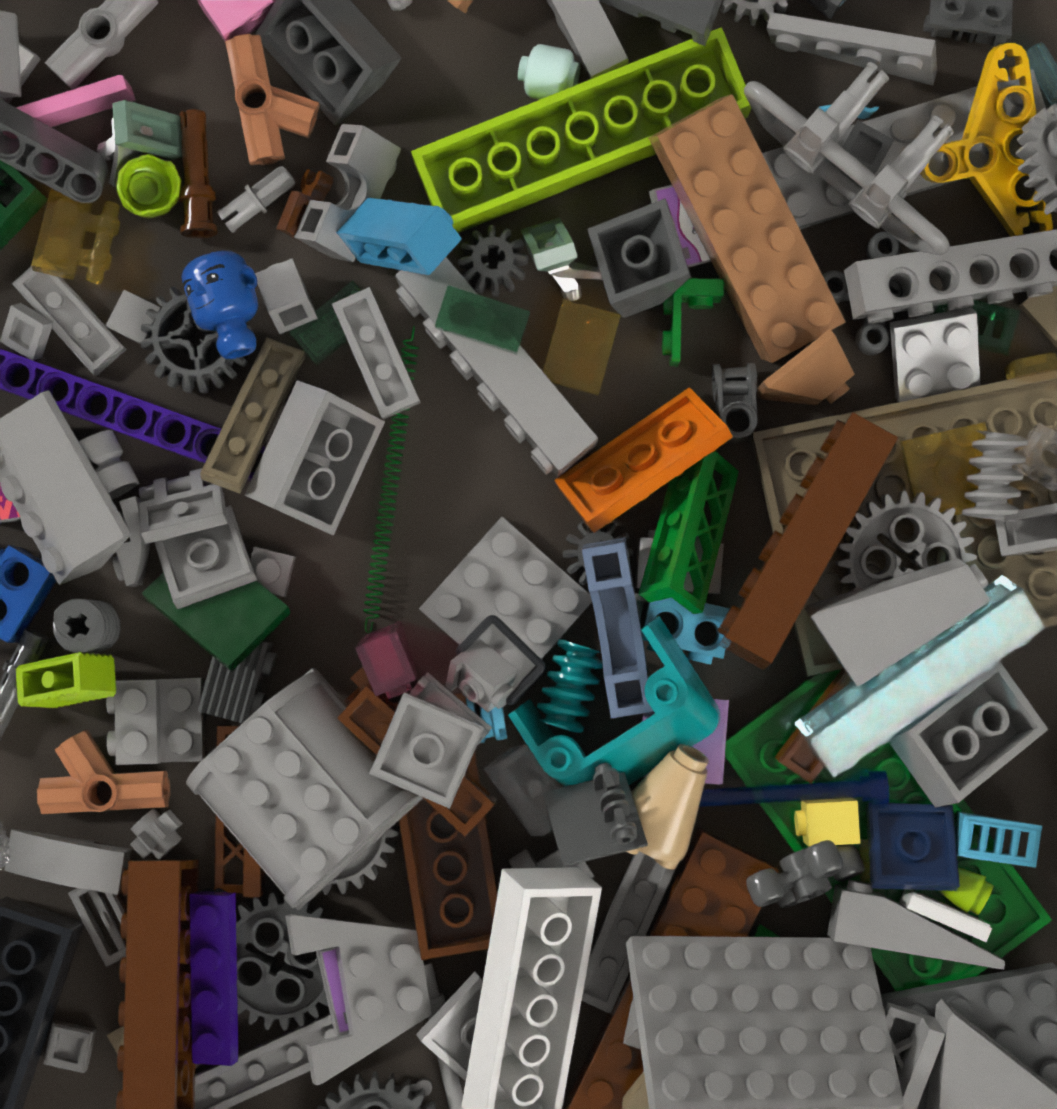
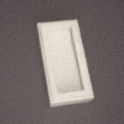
(945, 914)

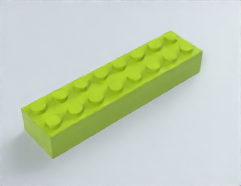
(574, 132)

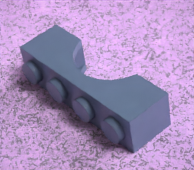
(618, 626)

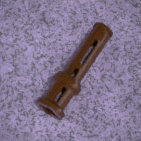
(197, 193)

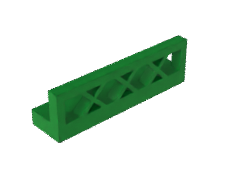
(676, 532)

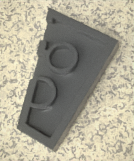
(689, 16)

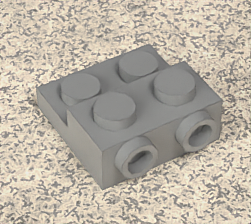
(157, 721)

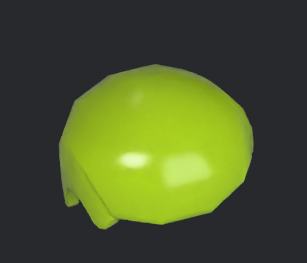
(148, 186)

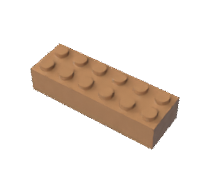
(747, 228)

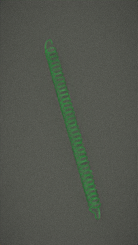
(392, 500)

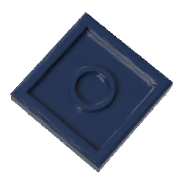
(912, 847)

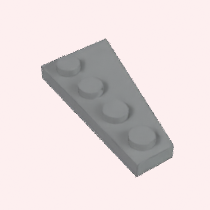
(892, 52)

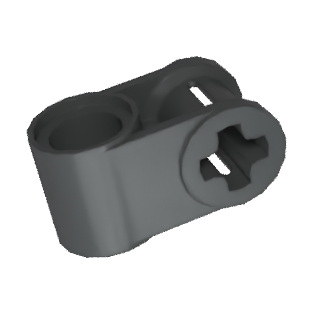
(736, 393)

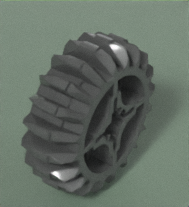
(180, 340)

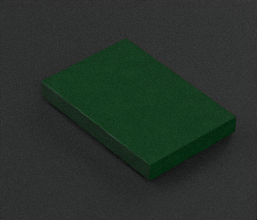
(224, 624)

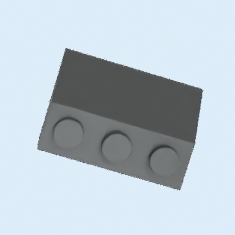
(329, 52)

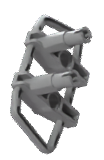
(881, 191)

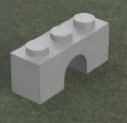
(366, 165)

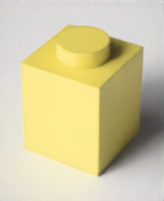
(828, 820)

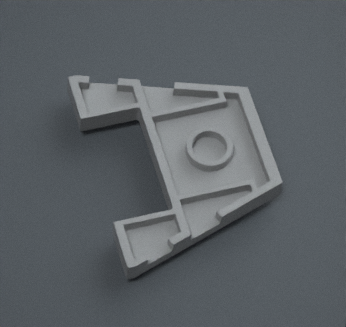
(379, 982)

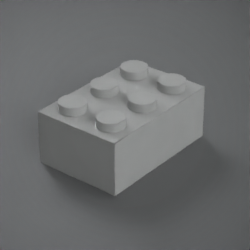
(315, 457)
(968, 736)

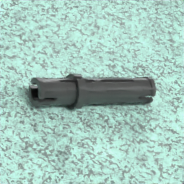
(27, 651)

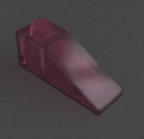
(387, 660)

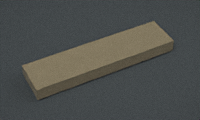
(252, 415)

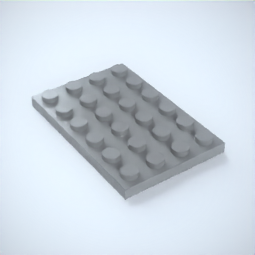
(761, 1024)

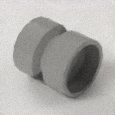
(104, 455)

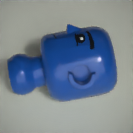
(223, 300)

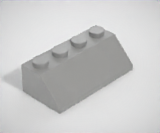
(57, 491)

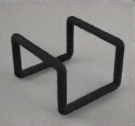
(536, 674)

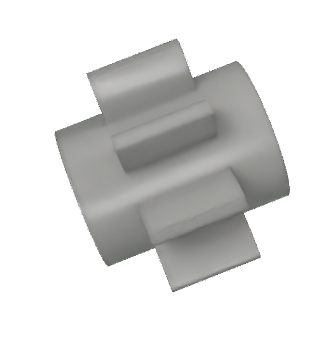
(156, 834)

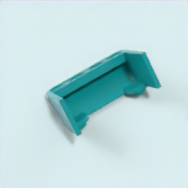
(682, 716)

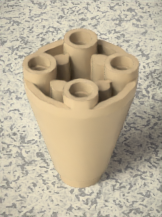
(669, 804)

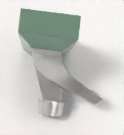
(139, 131)
(555, 252)

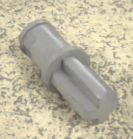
(257, 198)

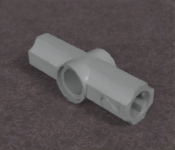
(83, 53)

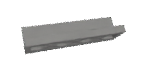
(919, 1053)

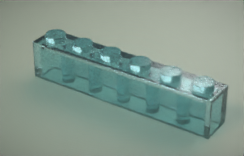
(869, 715)

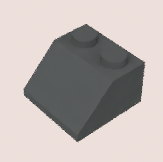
(640, 258)

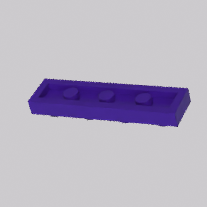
(214, 978)

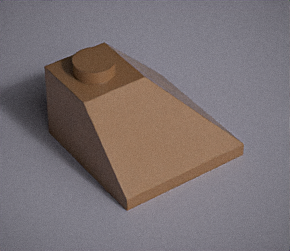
(811, 375)

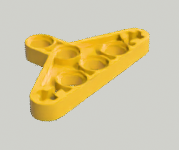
(995, 129)

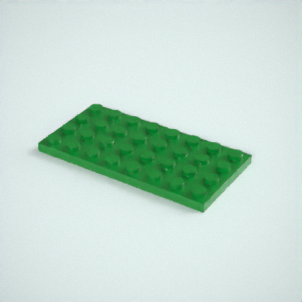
(1011, 907)

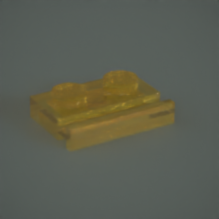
(581, 347)

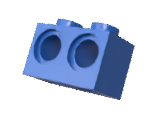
(23, 600)

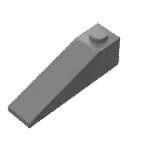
(878, 922)

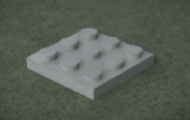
(516, 583)

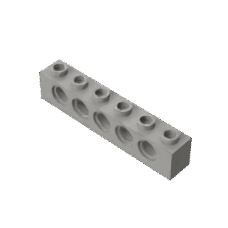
(872, 298)

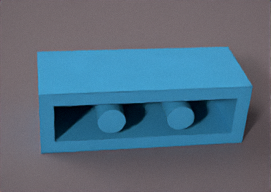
(400, 235)

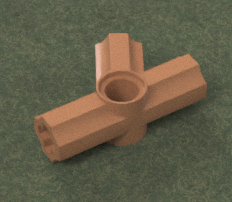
(279, 110)
(90, 768)

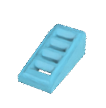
(964, 830)

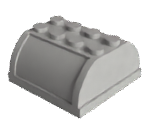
(300, 789)

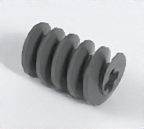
(86, 625)

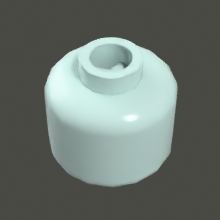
(548, 71)

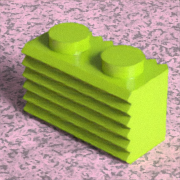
(66, 680)

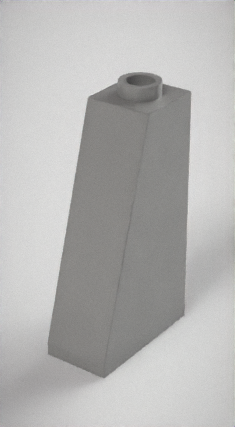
(897, 616)

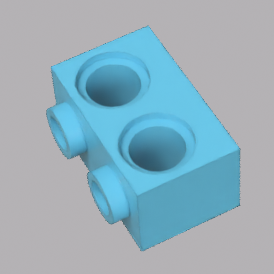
(686, 625)

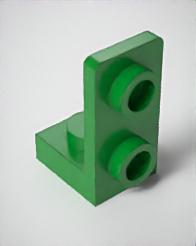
(699, 295)

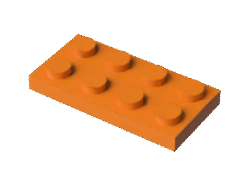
(643, 459)

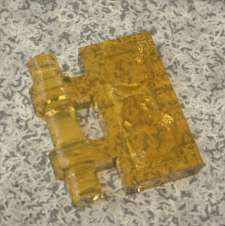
(63, 234)

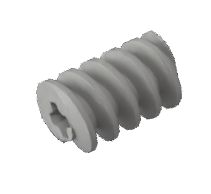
(995, 475)

